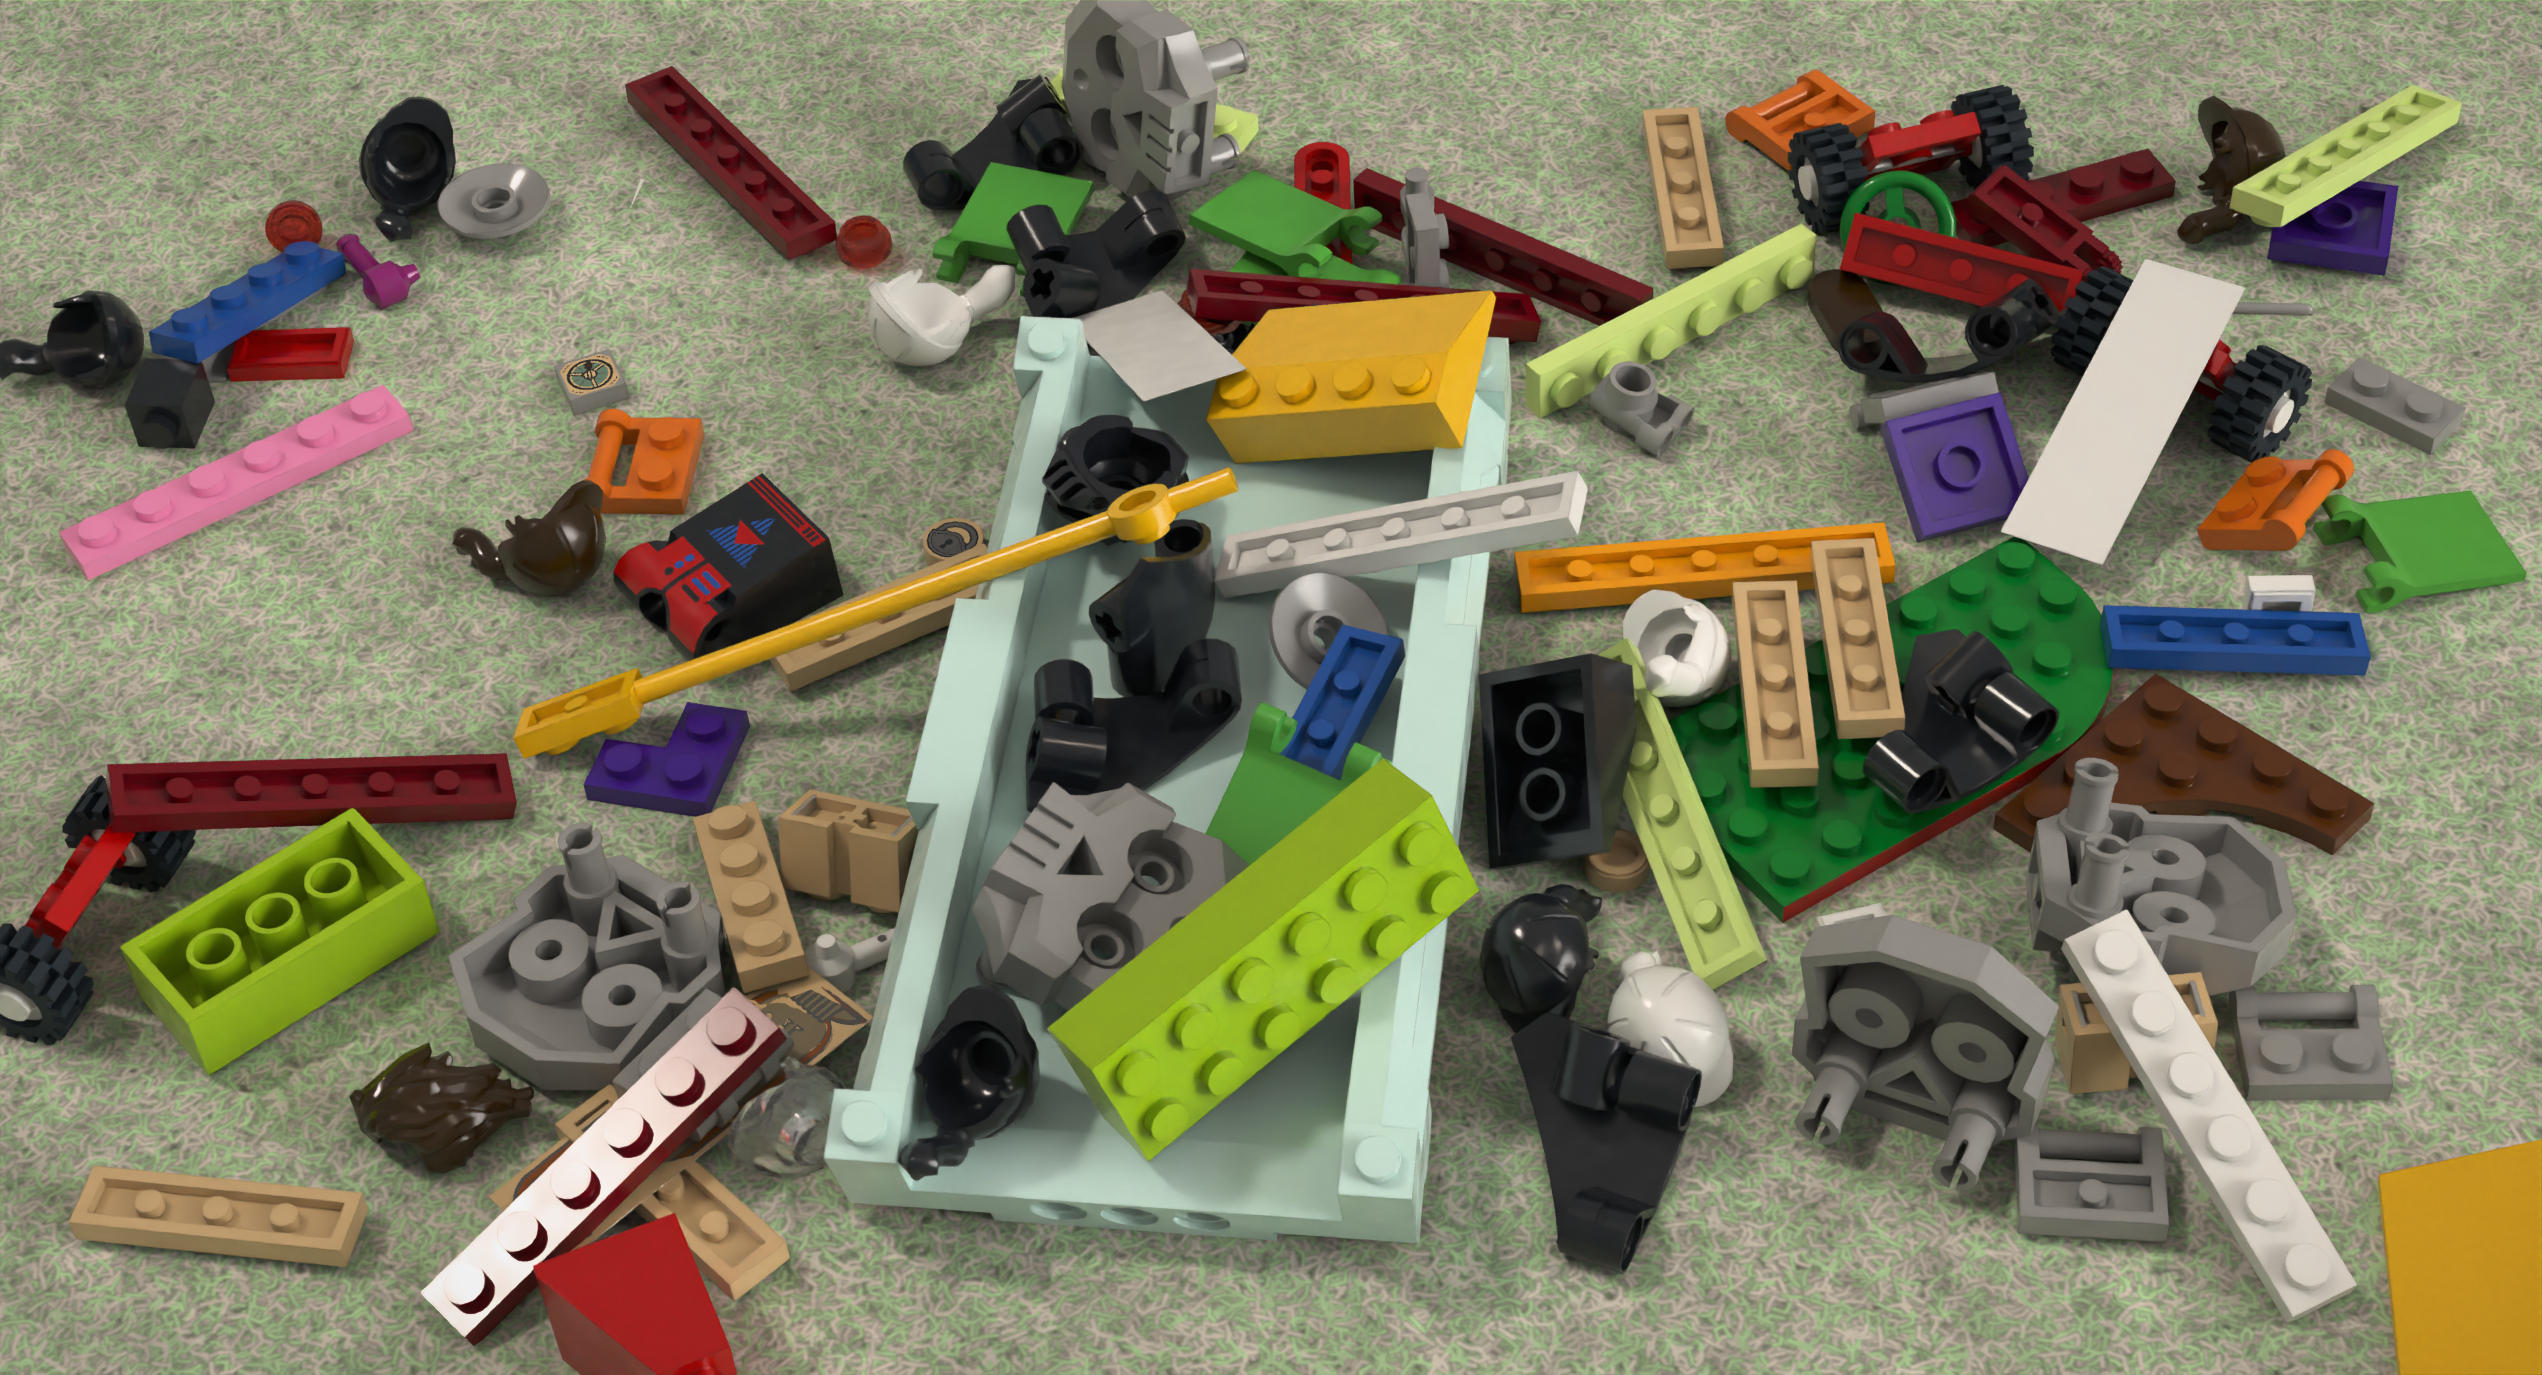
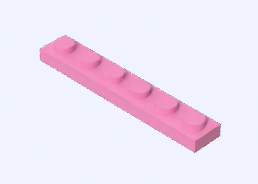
(235, 482)

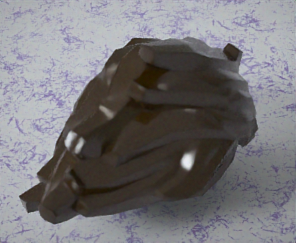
(438, 1106)

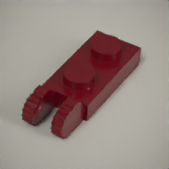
(2038, 224)

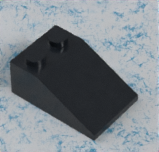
(1555, 757)

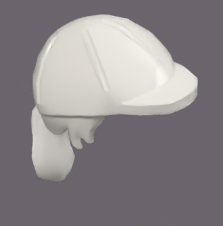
(927, 321)
(1680, 646)
(1674, 1018)

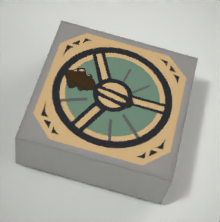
(591, 382)

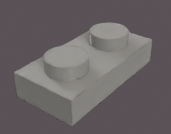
(2395, 405)

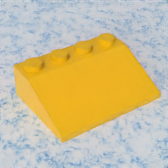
(1354, 379)
(2466, 1263)

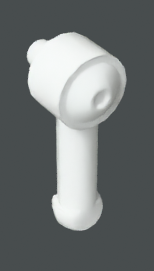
(840, 962)

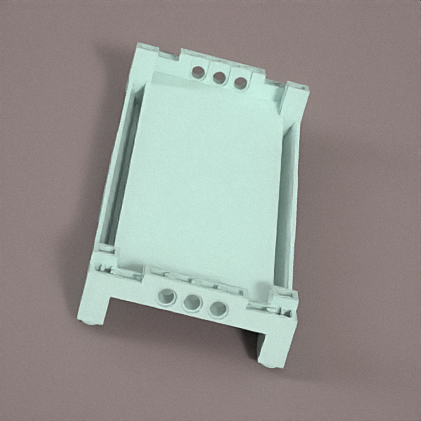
(1343, 1116)

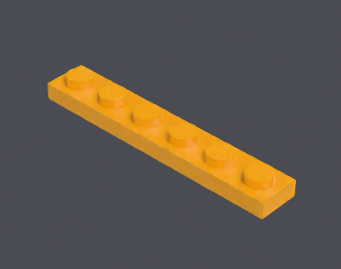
(1684, 566)

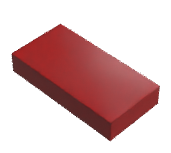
(291, 354)

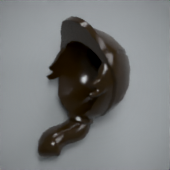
(2240, 148)
(547, 553)

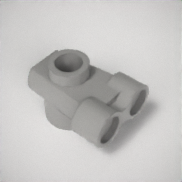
(1633, 406)

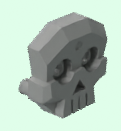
(1147, 96)
(2193, 884)
(1079, 886)
(613, 941)
(1922, 1038)

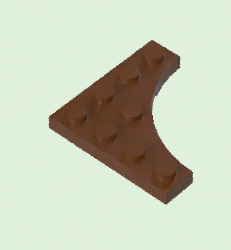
(2192, 758)

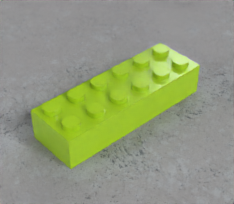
(1265, 958)

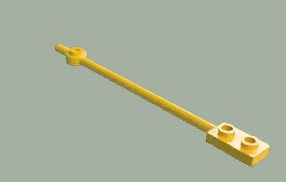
(619, 700)

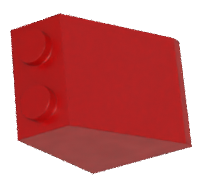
(634, 1306)

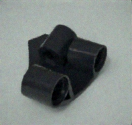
(1024, 133)
(1097, 267)
(1990, 334)
(1158, 609)
(1962, 723)
(1108, 742)
(1606, 1130)

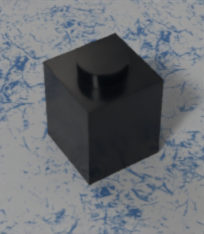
(169, 403)

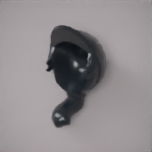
(407, 162)
(87, 343)
(1539, 953)
(975, 1078)

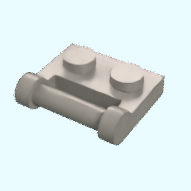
(2311, 1061)
(2088, 1195)

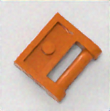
(1804, 106)
(660, 465)
(2274, 502)

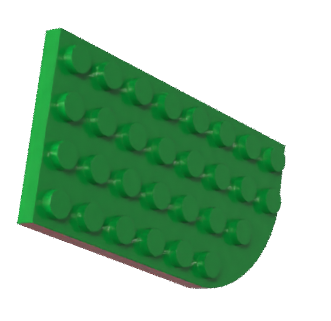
(1818, 839)

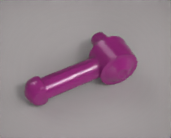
(382, 283)

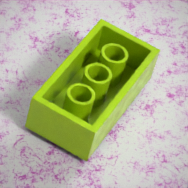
(280, 940)

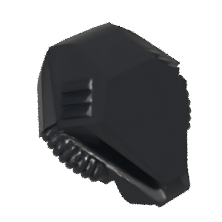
(1107, 460)

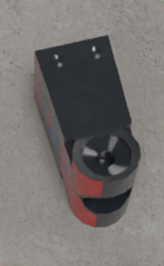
(732, 571)

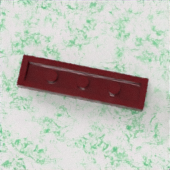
(2086, 192)

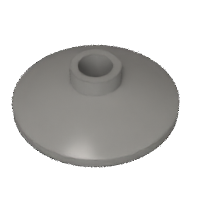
(493, 201)
(1317, 607)

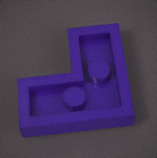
(677, 777)

